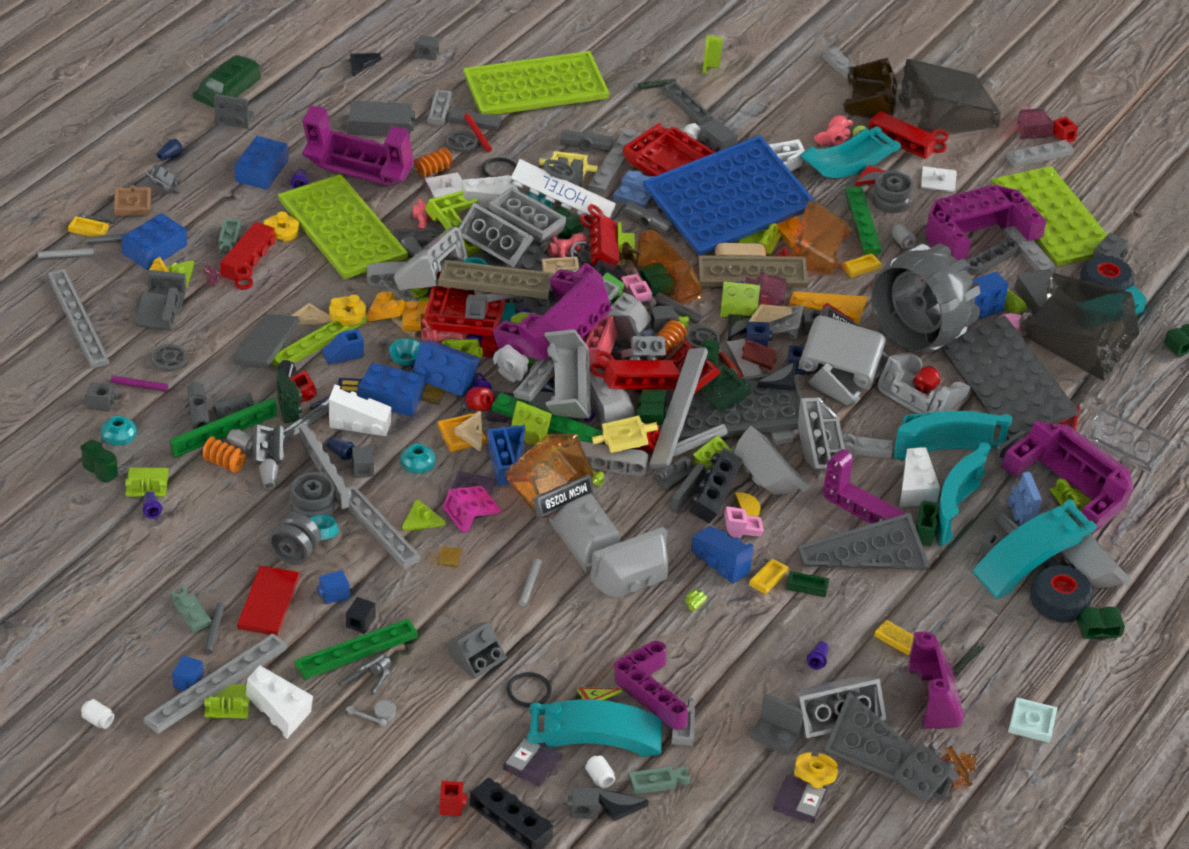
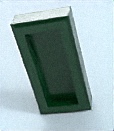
(807, 584)

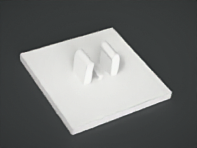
(938, 179)
(444, 184)

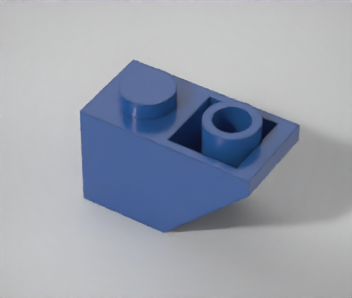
(344, 347)

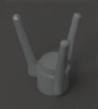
(377, 666)

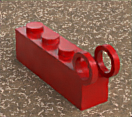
(910, 137)
(602, 236)
(246, 253)
(636, 373)

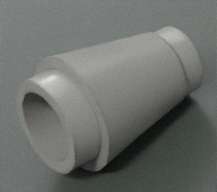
(269, 473)

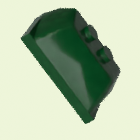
(228, 79)

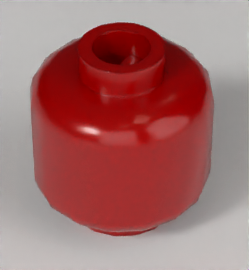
(926, 379)
(479, 399)

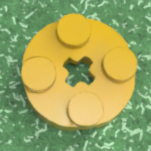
(285, 226)
(338, 309)
(816, 770)

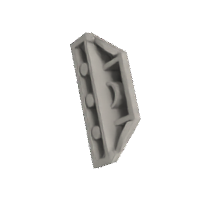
(630, 306)
(818, 432)

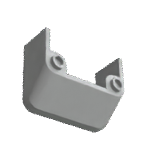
(571, 374)

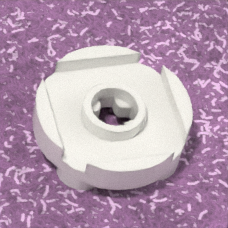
(508, 356)

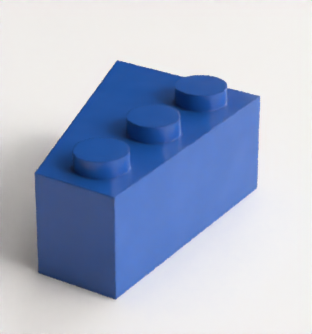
(505, 449)
(723, 553)

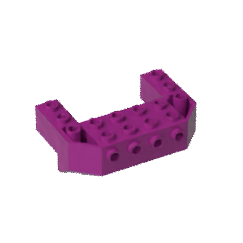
(355, 156)
(979, 209)
(581, 308)
(1078, 462)

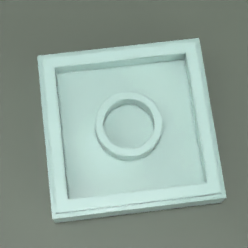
(1032, 719)

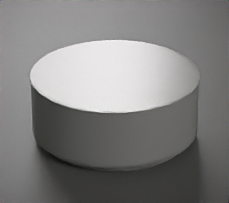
(386, 710)

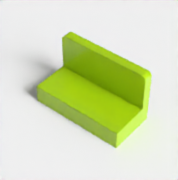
(712, 52)
(625, 237)

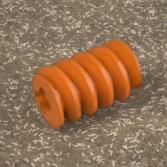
(433, 162)
(673, 333)
(222, 455)

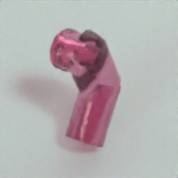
(214, 275)

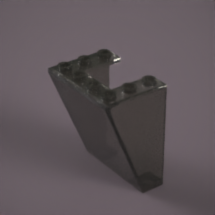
(950, 98)
(1084, 323)

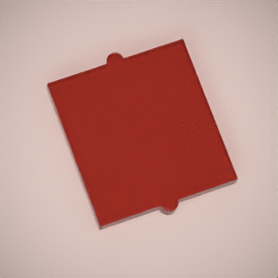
(759, 354)

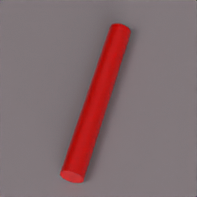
(477, 132)
(723, 357)

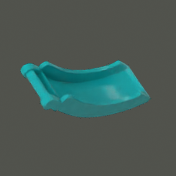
(851, 155)
(951, 431)
(958, 485)
(1031, 546)
(596, 724)

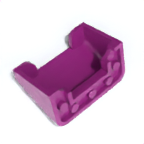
(944, 702)

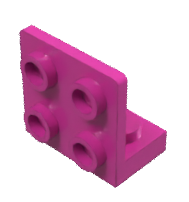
(466, 503)

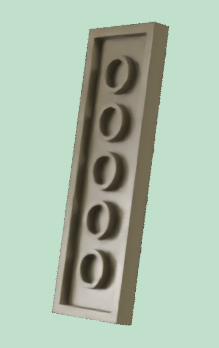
(717, 269)
(495, 279)

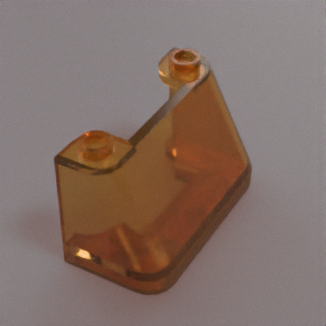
(819, 238)
(657, 249)
(548, 466)

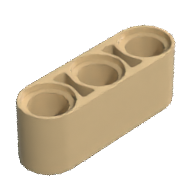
(740, 249)

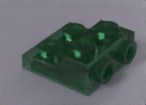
(725, 389)
(288, 397)

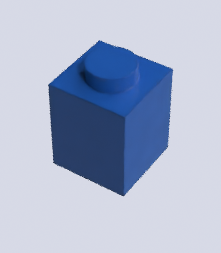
(333, 587)
(187, 673)

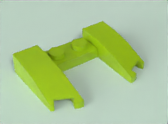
(446, 209)

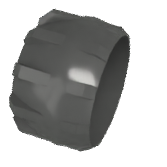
(930, 313)

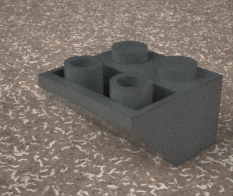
(476, 649)

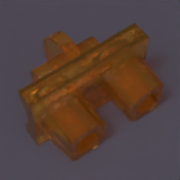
(966, 762)

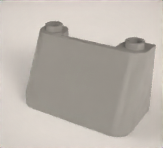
(424, 265)
(844, 348)
(840, 383)
(898, 384)

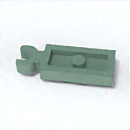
(229, 234)
(190, 610)
(658, 779)

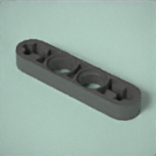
(1007, 248)

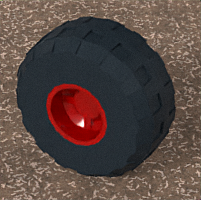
(1108, 272)
(1061, 593)

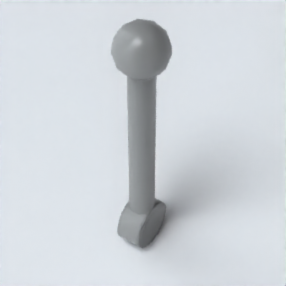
(351, 710)

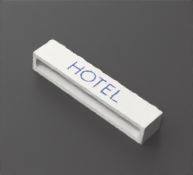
(559, 190)

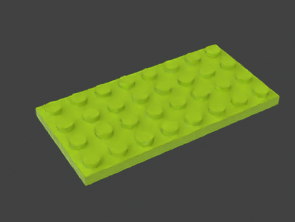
(536, 83)
(342, 226)
(1070, 228)

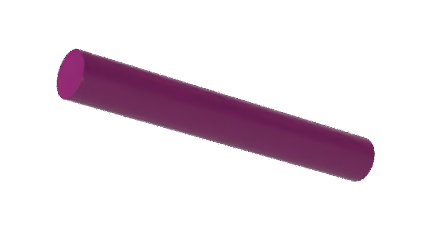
(139, 383)

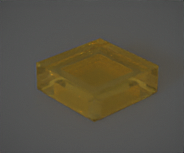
(432, 394)
(450, 556)

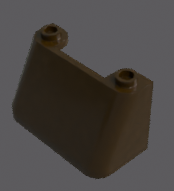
(873, 89)

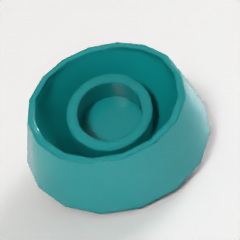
(326, 525)

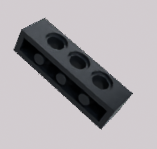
(716, 485)
(511, 815)

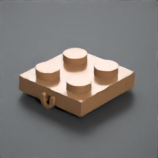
(132, 201)

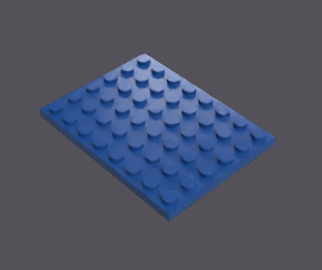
(728, 194)

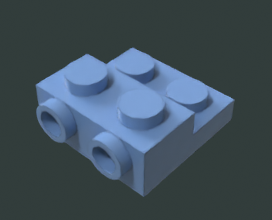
(633, 190)
(1024, 500)

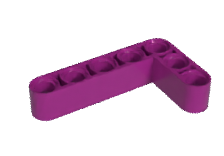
(850, 497)
(634, 677)

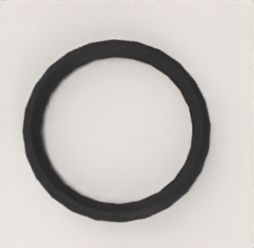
(496, 159)
(549, 689)

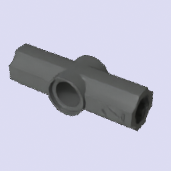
(586, 140)
(648, 218)
(198, 404)

